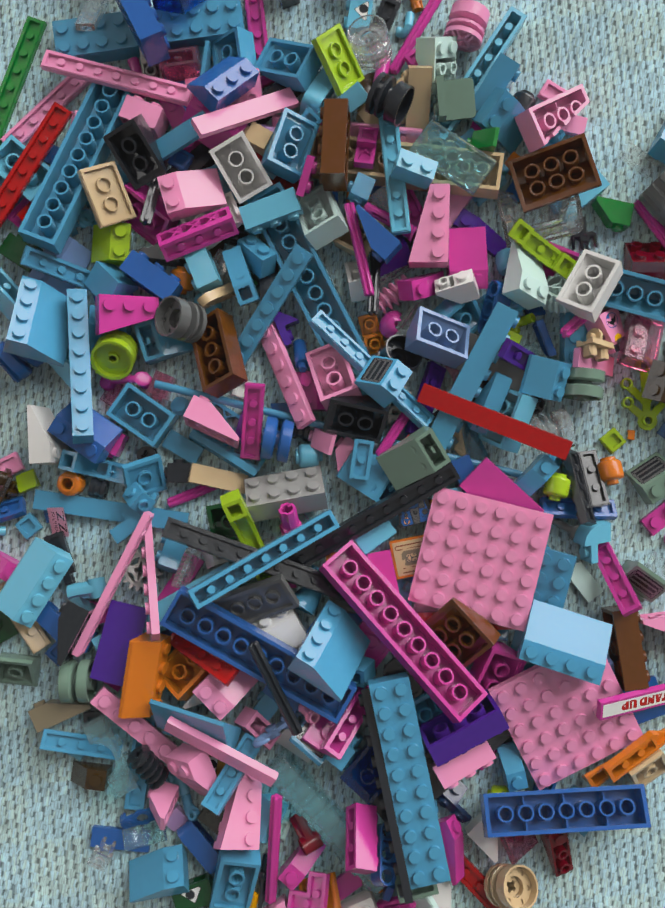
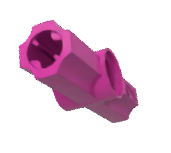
(288, 517)

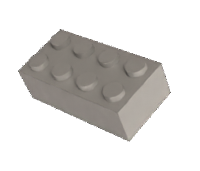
(300, 486)

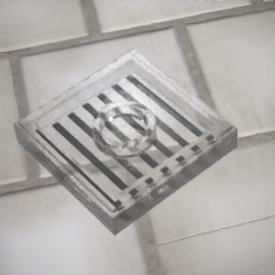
(186, 567)

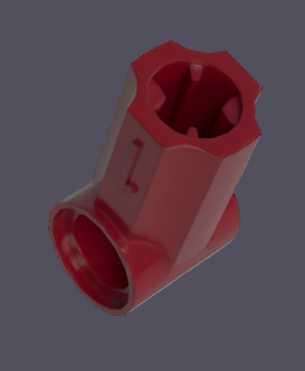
(308, 839)

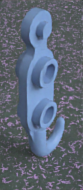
(272, 731)

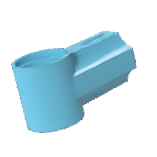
(90, 589)

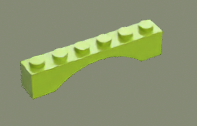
(242, 522)

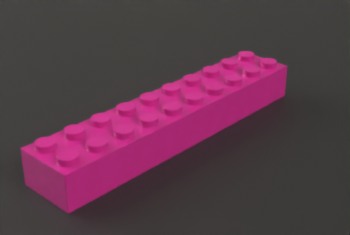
(403, 632)

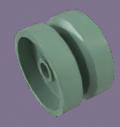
(584, 384)
(75, 681)

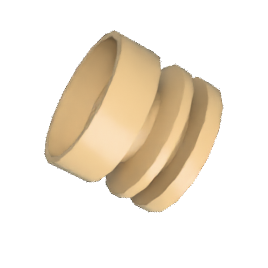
(511, 886)

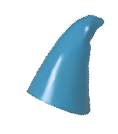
(308, 599)

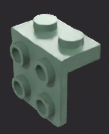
(453, 99)

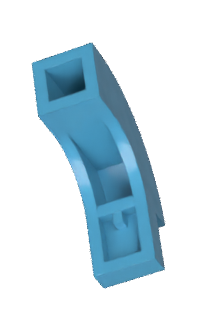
(77, 463)

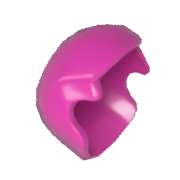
(388, 323)

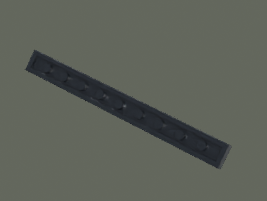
(376, 515)
(234, 551)
(386, 802)

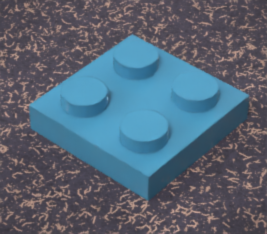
(147, 473)

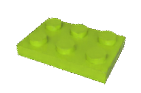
(337, 59)

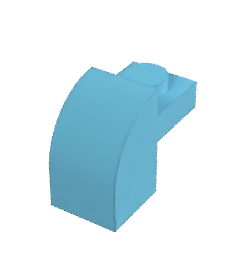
(589, 537)

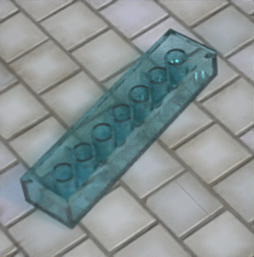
(315, 806)

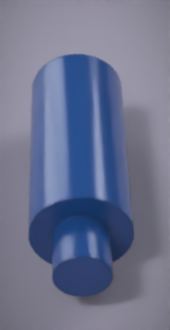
(300, 349)

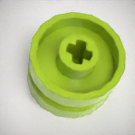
(114, 355)

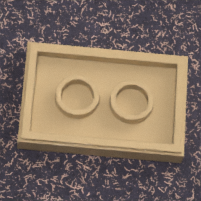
(106, 194)

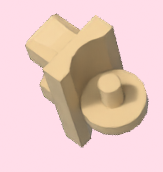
(595, 346)

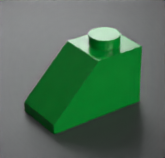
(485, 139)
(613, 213)

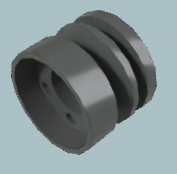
(180, 319)

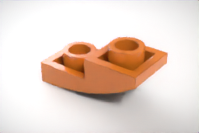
(370, 332)

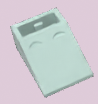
(438, 53)

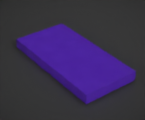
(121, 625)

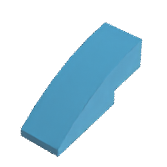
(127, 527)

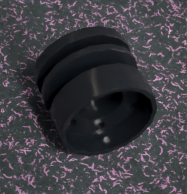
(389, 99)
(395, 347)

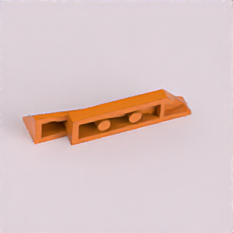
(626, 759)

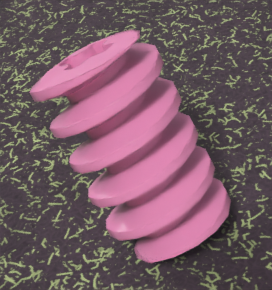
(389, 295)

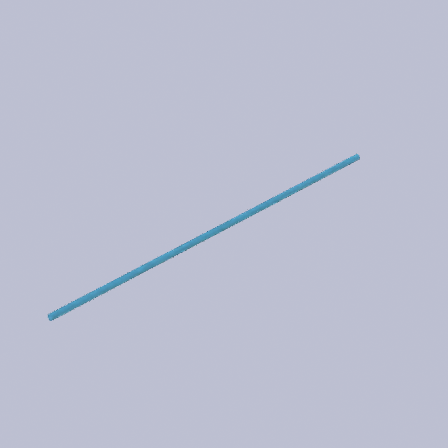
(284, 415)

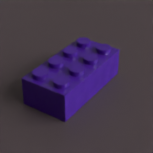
(449, 739)

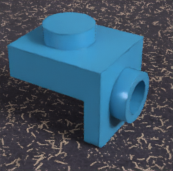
(138, 498)

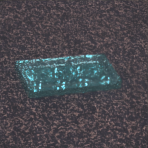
(455, 156)

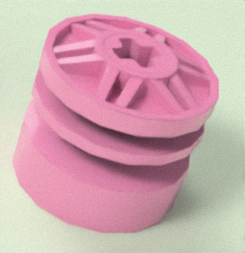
(467, 22)

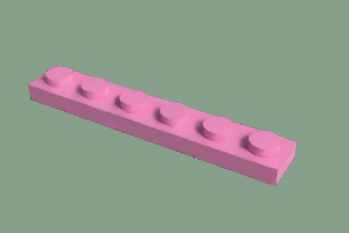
(287, 378)
(150, 588)
(138, 728)

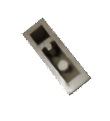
(54, 712)

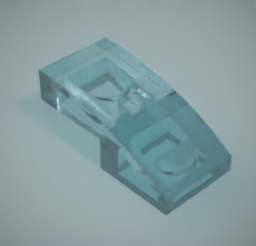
(143, 836)

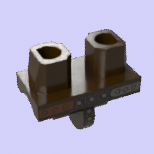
(7, 486)

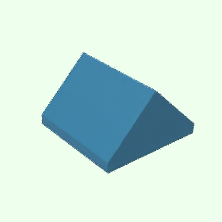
(109, 279)

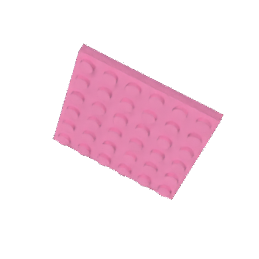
(481, 556)
(557, 721)

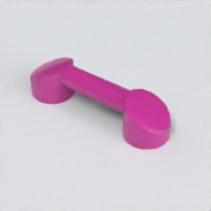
(141, 378)

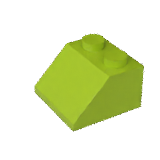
(111, 243)

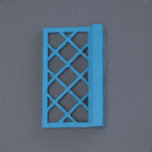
(224, 453)

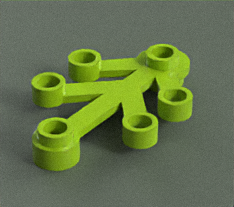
(646, 410)

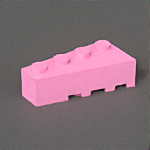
(548, 117)
(432, 236)
(241, 818)

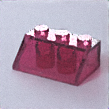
(640, 342)

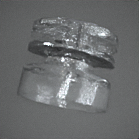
(370, 42)
(556, 423)

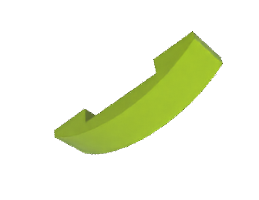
(541, 249)

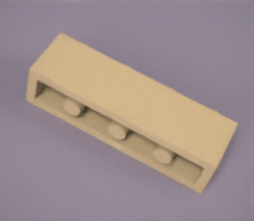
(421, 79)

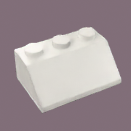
(240, 167)
(590, 285)
(285, 627)

